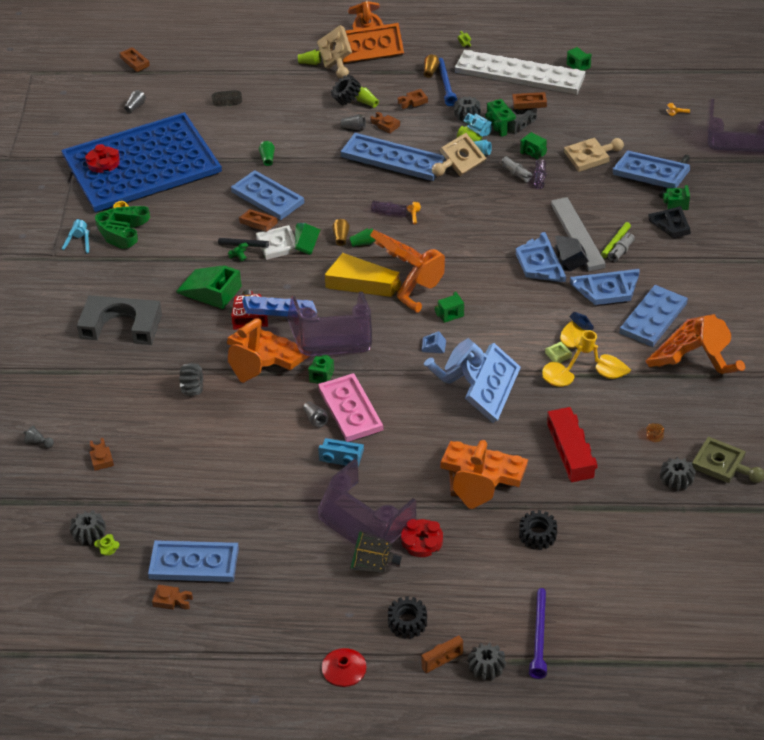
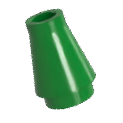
(267, 152)
(362, 238)

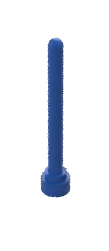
(450, 97)

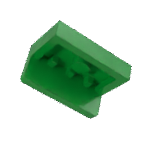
(499, 115)

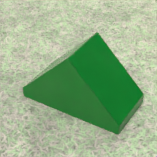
(306, 237)

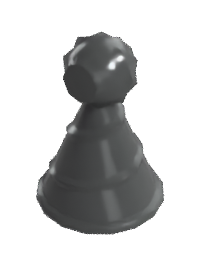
(35, 436)

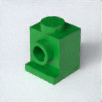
(578, 59)
(533, 145)
(677, 197)
(450, 308)
(321, 365)

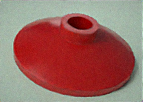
(344, 674)

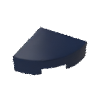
(582, 321)

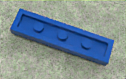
(272, 305)

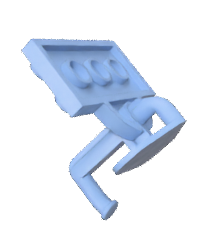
(488, 373)

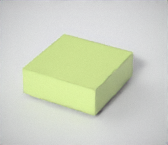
(558, 352)

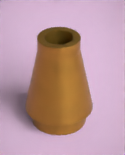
(431, 63)
(340, 231)

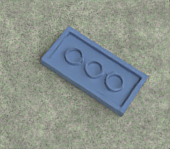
(651, 169)
(267, 195)
(653, 315)
(193, 561)

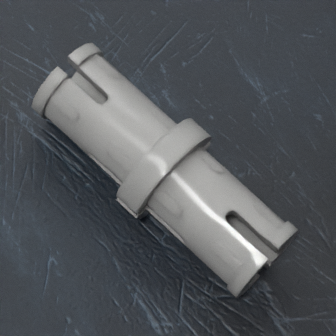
(516, 169)
(621, 247)

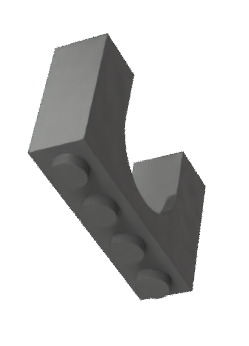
(102, 309)

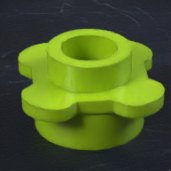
(464, 39)
(107, 545)

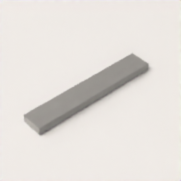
(576, 229)

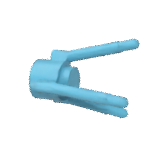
(78, 230)

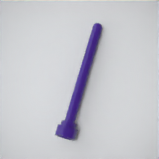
(538, 667)

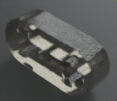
(226, 98)

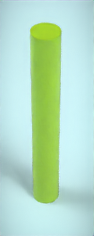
(617, 237)

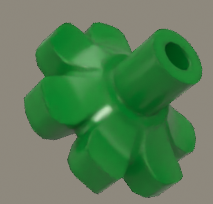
(238, 252)

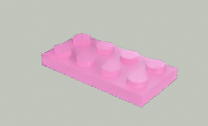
(350, 407)

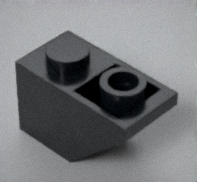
(571, 251)

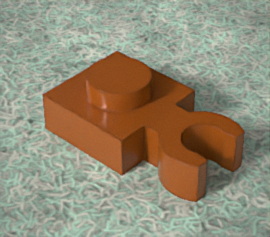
(413, 98)
(385, 123)
(100, 455)
(169, 596)

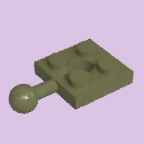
(727, 468)

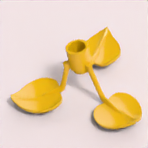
(584, 341)

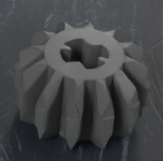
(466, 105)
(191, 379)
(677, 473)
(87, 527)
(486, 661)

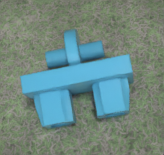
(478, 124)

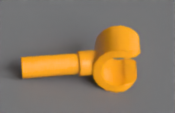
(673, 110)
(414, 208)

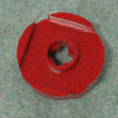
(102, 158)
(422, 527)

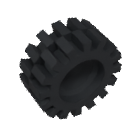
(346, 89)
(538, 539)
(407, 627)

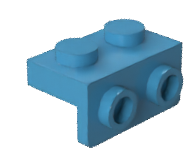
(340, 451)

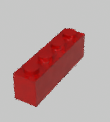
(571, 444)

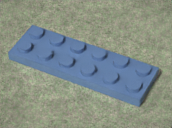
(391, 156)

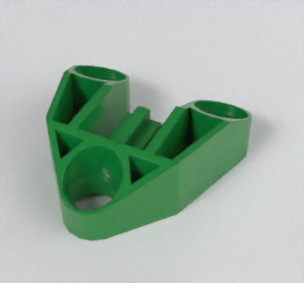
(118, 224)

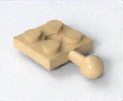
(342, 50)
(578, 153)
(454, 159)

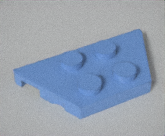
(540, 260)
(607, 287)

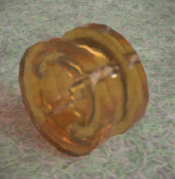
(652, 436)

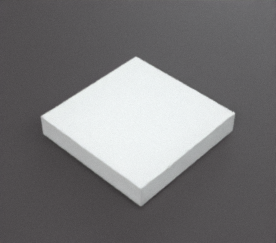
(280, 242)

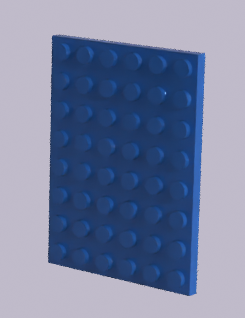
(150, 161)

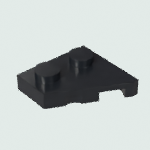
(671, 222)

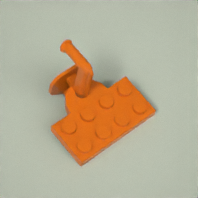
(372, 39)
(426, 270)
(693, 333)
(257, 348)
(481, 471)

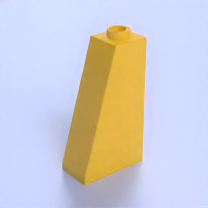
(361, 276)

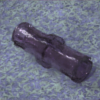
(539, 174)
(389, 208)

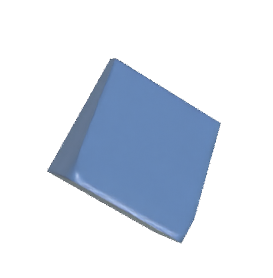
(434, 343)

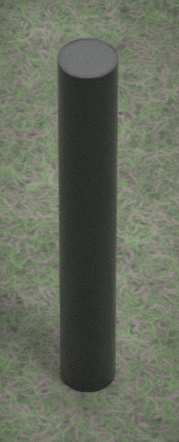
(251, 243)

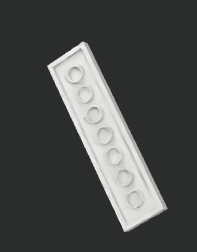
(520, 72)

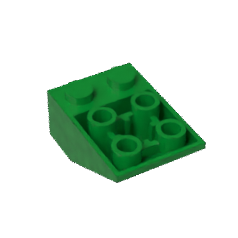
(212, 285)

